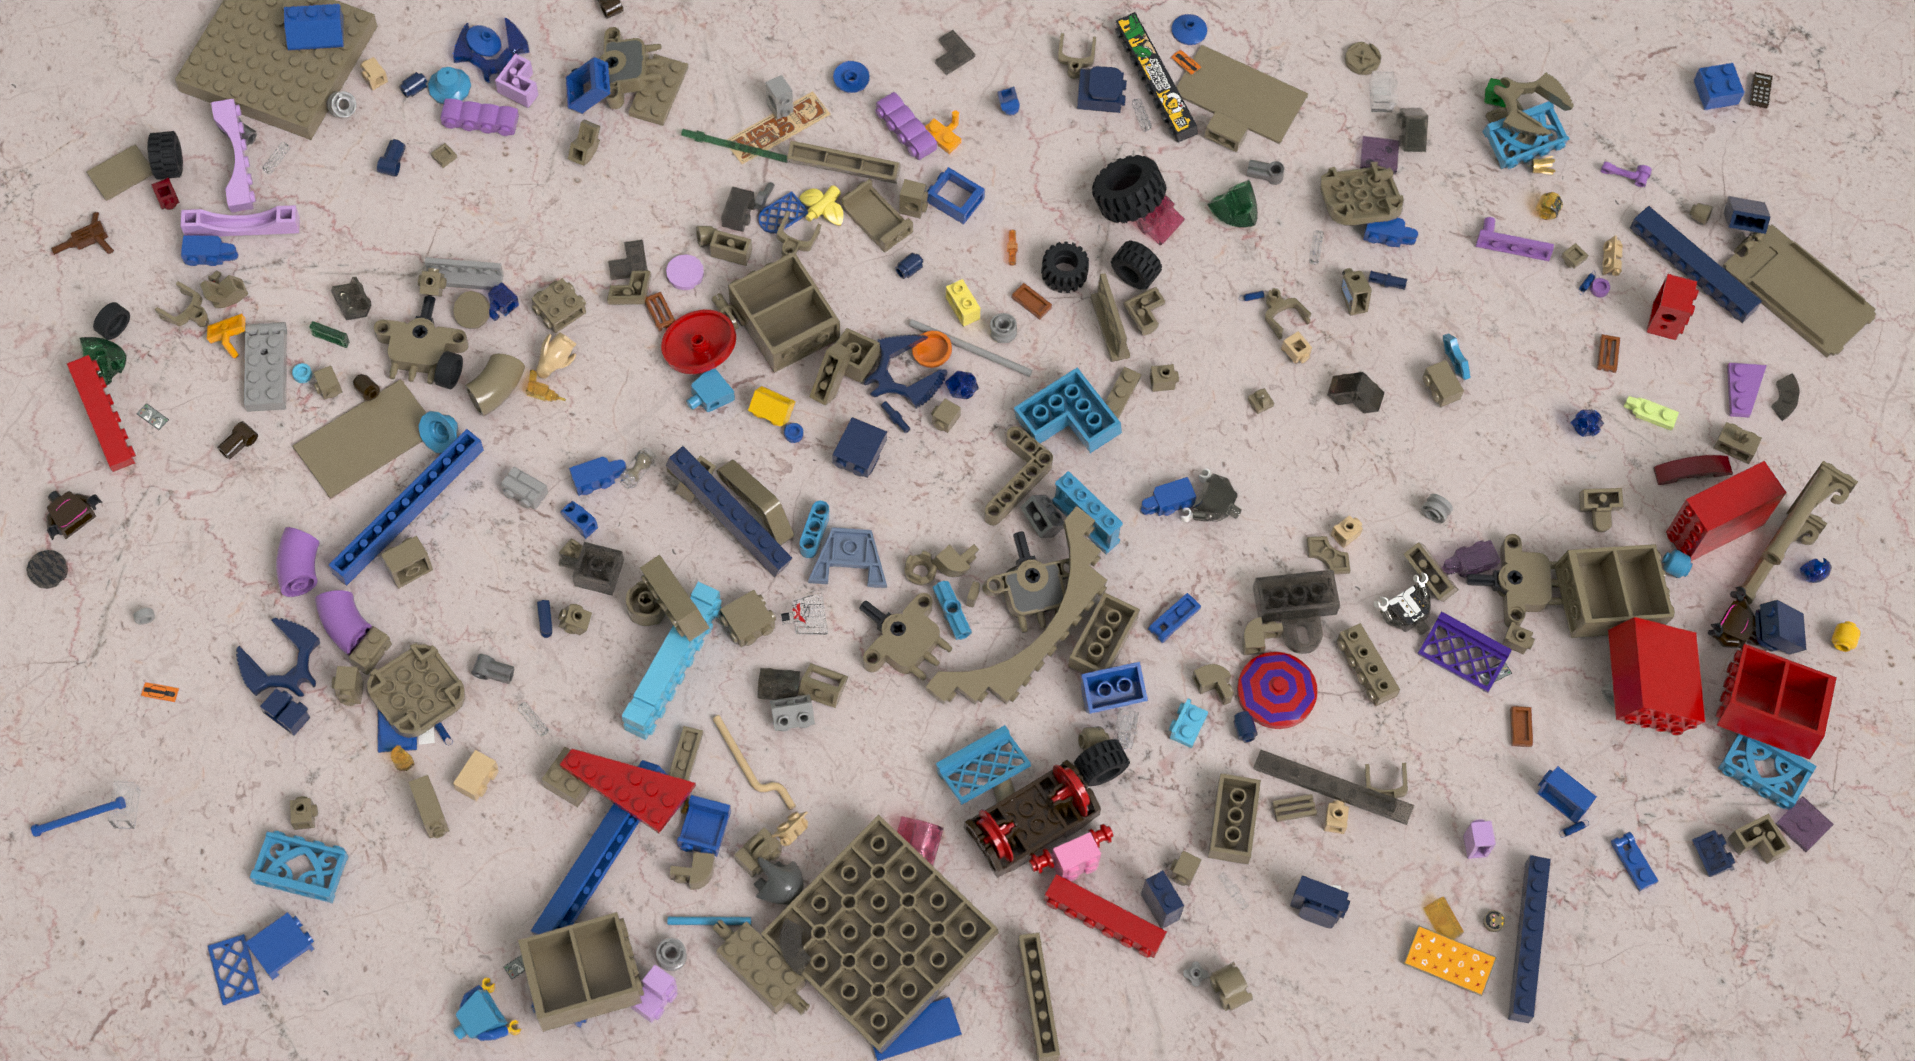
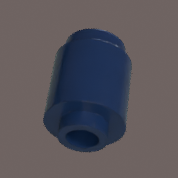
(413, 84)
(909, 265)
(1245, 726)

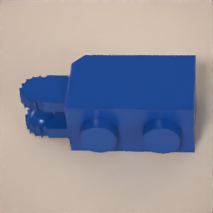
(1390, 233)
(206, 251)
(596, 474)
(1170, 498)

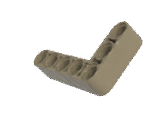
(1021, 478)
(757, 498)

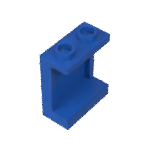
(704, 826)
(280, 944)

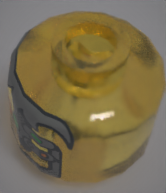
(1549, 205)

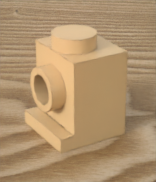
(373, 73)
(1297, 343)
(1346, 536)
(1334, 823)

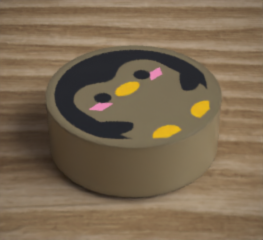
(1494, 921)

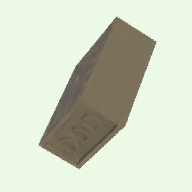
(784, 312)
(1612, 587)
(581, 971)

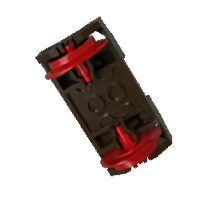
(1033, 818)

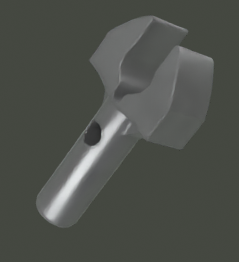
(762, 196)

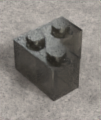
(1414, 129)
(1356, 389)

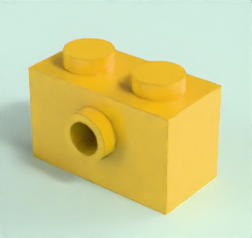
(771, 406)

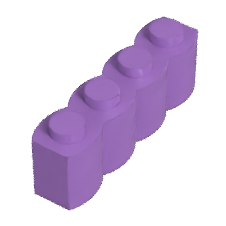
(478, 116)
(906, 126)

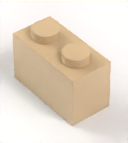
(476, 775)

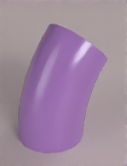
(296, 562)
(342, 619)

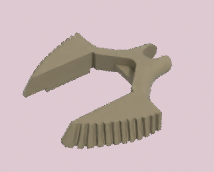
(1545, 86)

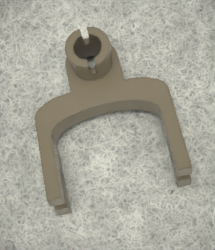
(1076, 63)
(793, 245)
(1277, 304)
(193, 311)
(1396, 793)

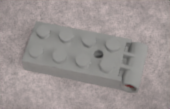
(265, 373)

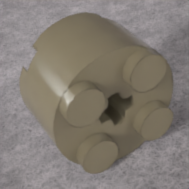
(638, 610)
(1231, 986)

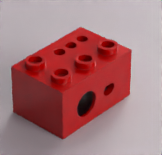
(1672, 307)

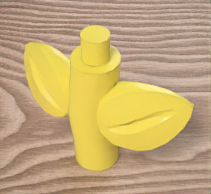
(823, 204)

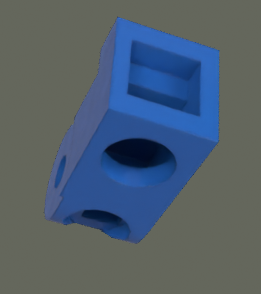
(579, 518)

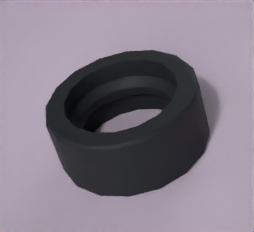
(111, 320)
(448, 370)

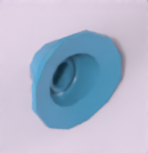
(449, 84)
(438, 431)

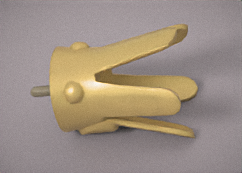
(1539, 165)

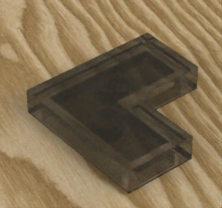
(957, 52)
(634, 262)

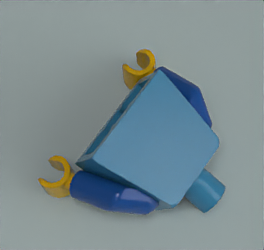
(481, 1016)

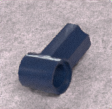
(390, 162)

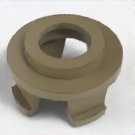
(920, 559)

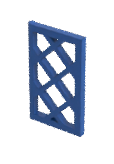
(245, 954)

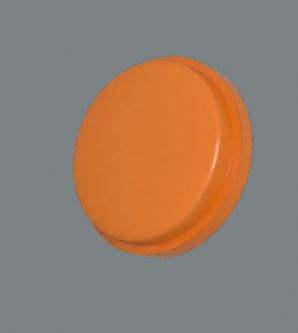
(934, 350)

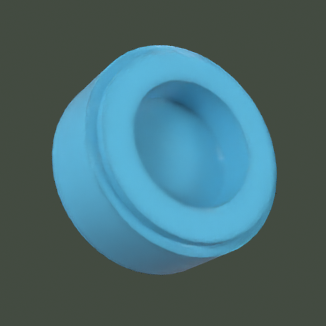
(302, 373)

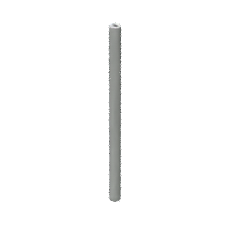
(976, 350)

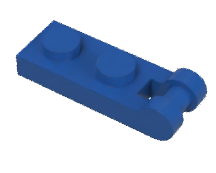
(1175, 617)
(1634, 861)

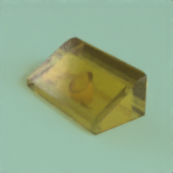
(1443, 918)

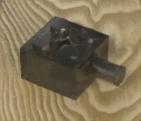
(595, 568)

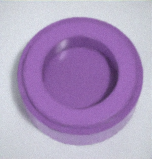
(1600, 287)

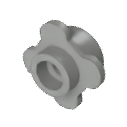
(1189, 974)

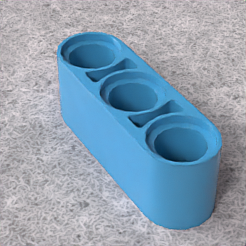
(814, 537)

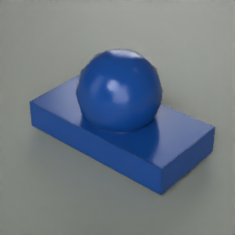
(1009, 101)

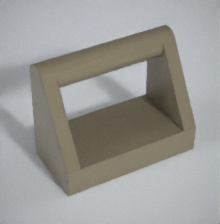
(821, 691)

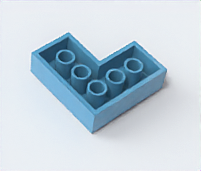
(1069, 403)

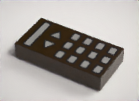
(1761, 90)

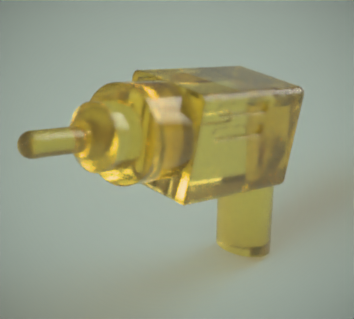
(540, 390)

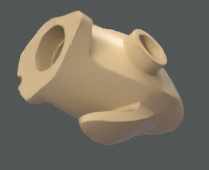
(555, 354)

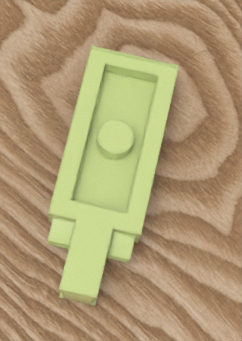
(1652, 412)

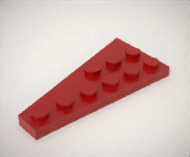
(638, 791)

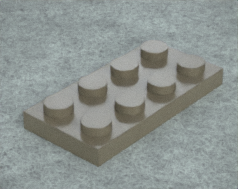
(658, 97)

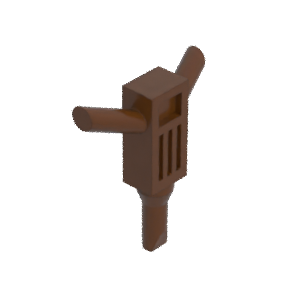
(87, 236)

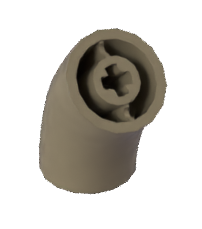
(495, 382)

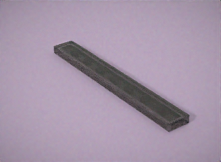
(1334, 787)

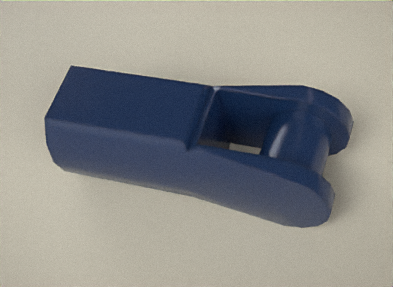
(544, 616)

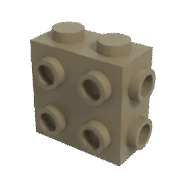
(558, 305)
(747, 619)

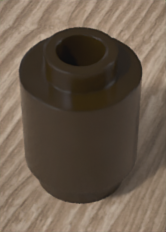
(366, 387)

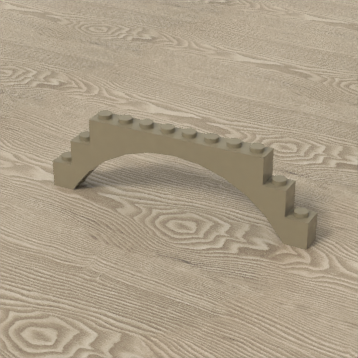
(1008, 676)

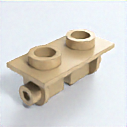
(1612, 251)
(791, 828)

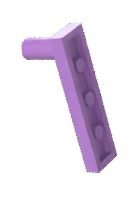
(1511, 244)

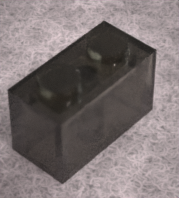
(738, 209)

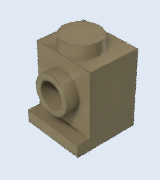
(1513, 641)

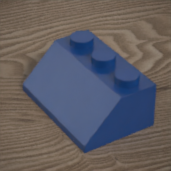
(314, 26)
(1113, 688)

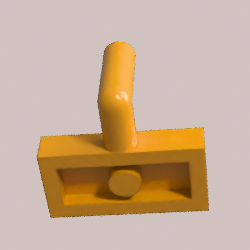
(943, 135)
(224, 330)

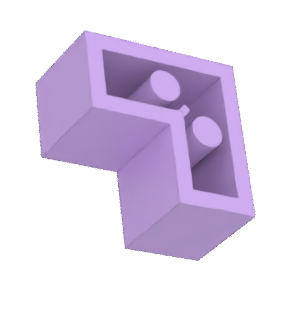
(515, 81)
(658, 990)

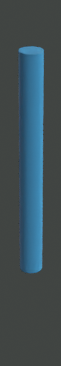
(707, 920)

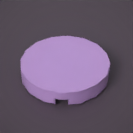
(685, 272)

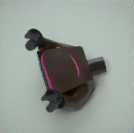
(69, 512)
(1736, 624)

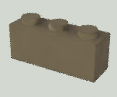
(830, 373)
(1438, 580)

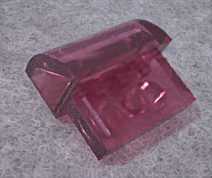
(1161, 222)
(921, 836)

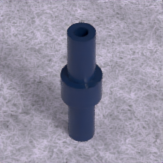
(895, 417)

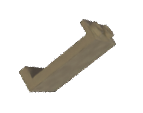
(876, 216)

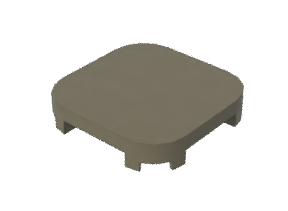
(1361, 195)
(416, 690)

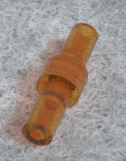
(1012, 247)

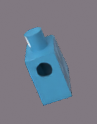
(710, 391)

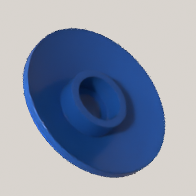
(1186, 34)
(483, 40)
(851, 70)

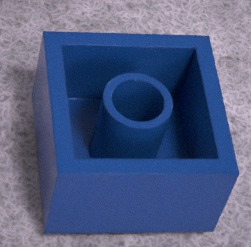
(1718, 86)

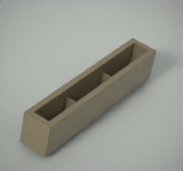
(843, 162)

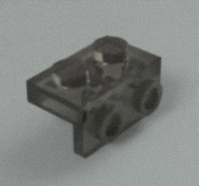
(352, 299)
(778, 684)

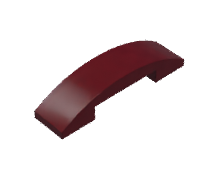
(1692, 467)

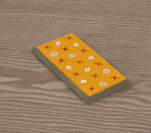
(1449, 960)

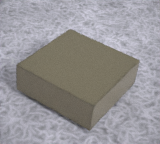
(444, 155)
(973, 594)

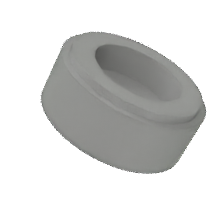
(144, 616)

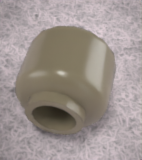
(1091, 736)

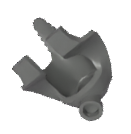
(783, 882)

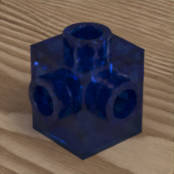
(962, 385)
(1587, 422)

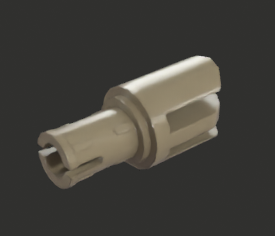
(728, 310)

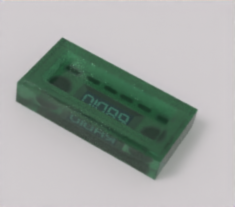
(329, 334)

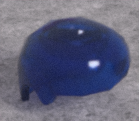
(1816, 571)

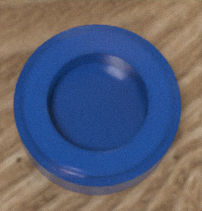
(793, 432)

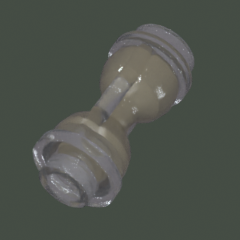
(643, 461)

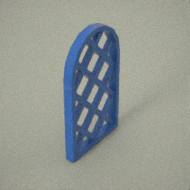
(771, 206)

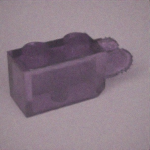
(1473, 559)

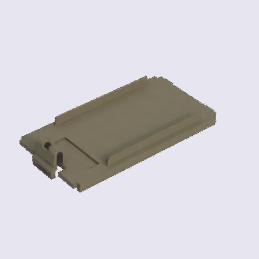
(1800, 290)

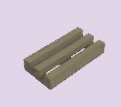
(1313, 812)

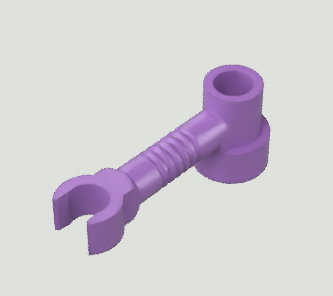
(1641, 175)

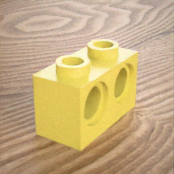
(962, 302)

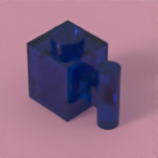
(501, 300)

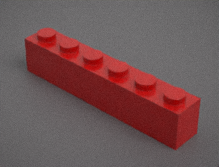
(100, 412)
(1104, 916)

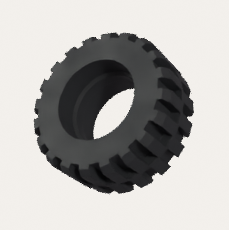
(1129, 189)

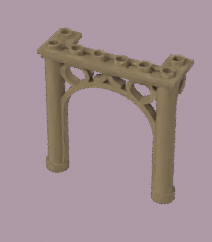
(1800, 520)

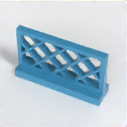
(971, 754)

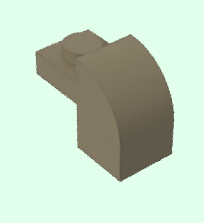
(586, 144)
(226, 293)
(953, 564)
(1256, 633)
(1214, 677)
(699, 874)

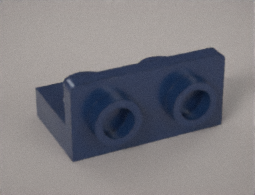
(1713, 853)

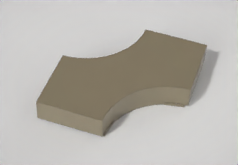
(1322, 550)

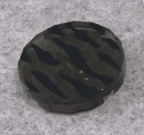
(47, 569)

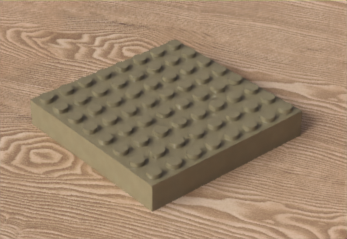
(248, 60)
(883, 933)

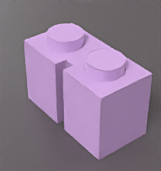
(1479, 839)

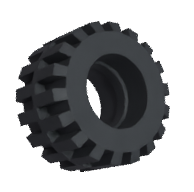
(165, 155)
(1067, 254)
(1136, 265)
(1102, 762)

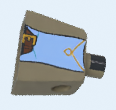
(1355, 291)

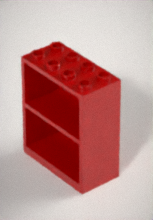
(1726, 511)
(1656, 676)
(1776, 701)

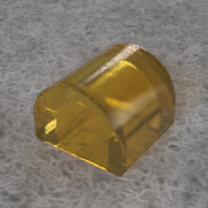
(401, 759)

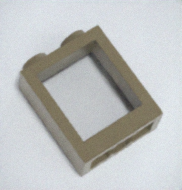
(429, 807)

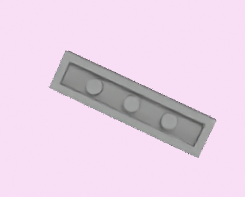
(464, 276)

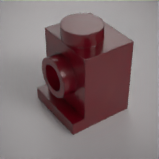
(165, 194)

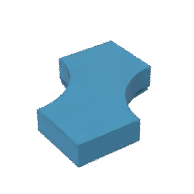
(1454, 353)

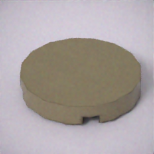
(1363, 58)
(471, 310)

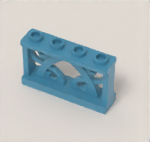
(1530, 151)
(1073, 493)
(1752, 779)
(316, 889)

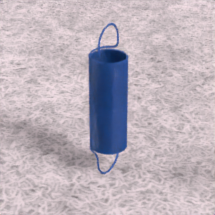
(1587, 282)
(1252, 296)
(442, 732)
(1573, 828)

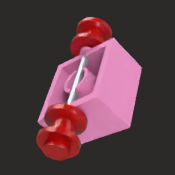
(1075, 856)

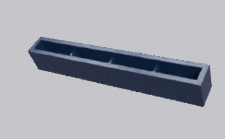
(1695, 264)
(728, 511)
(1529, 939)

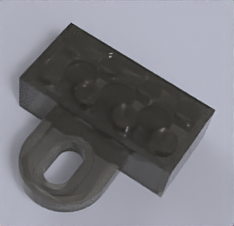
(1297, 602)

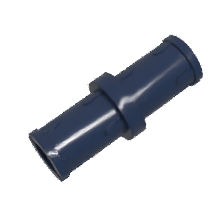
(1387, 280)

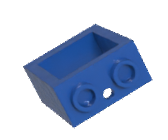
(600, 86)
(960, 214)
(1565, 794)

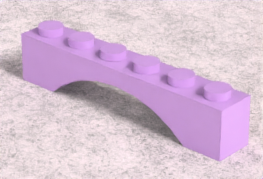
(238, 190)
(273, 221)

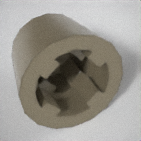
(1701, 213)
(704, 234)

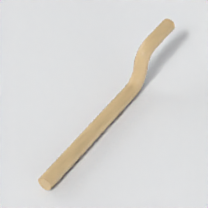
(747, 770)

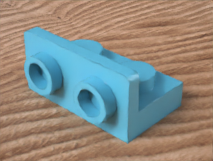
(1188, 723)

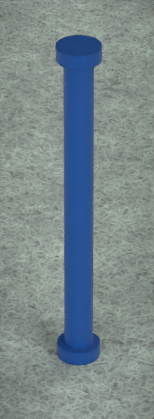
(38, 829)

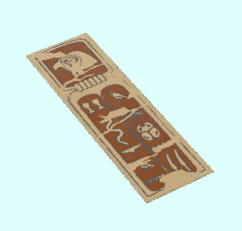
(772, 132)

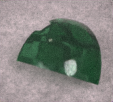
(1236, 206)
(108, 355)

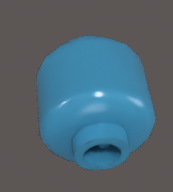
(1677, 563)

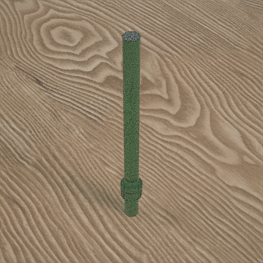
(700, 136)

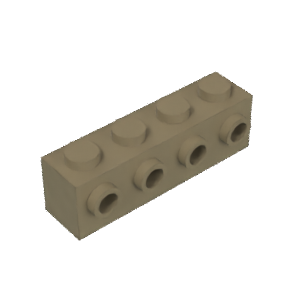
(1368, 664)

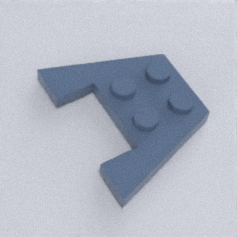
(850, 550)

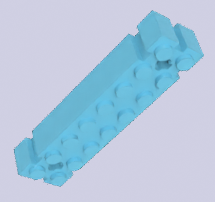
(669, 668)

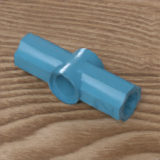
(957, 619)

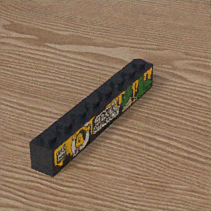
(1156, 77)

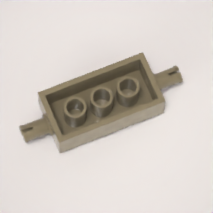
(760, 967)

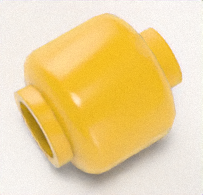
(1846, 636)

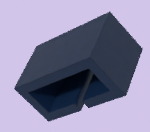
(285, 712)

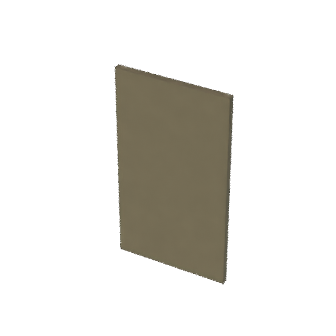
(1242, 94)
(363, 439)

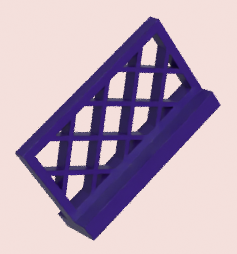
(1471, 636)

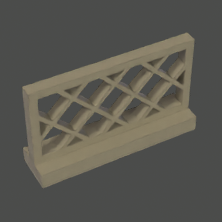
(1110, 321)

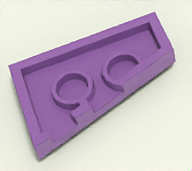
(1743, 387)

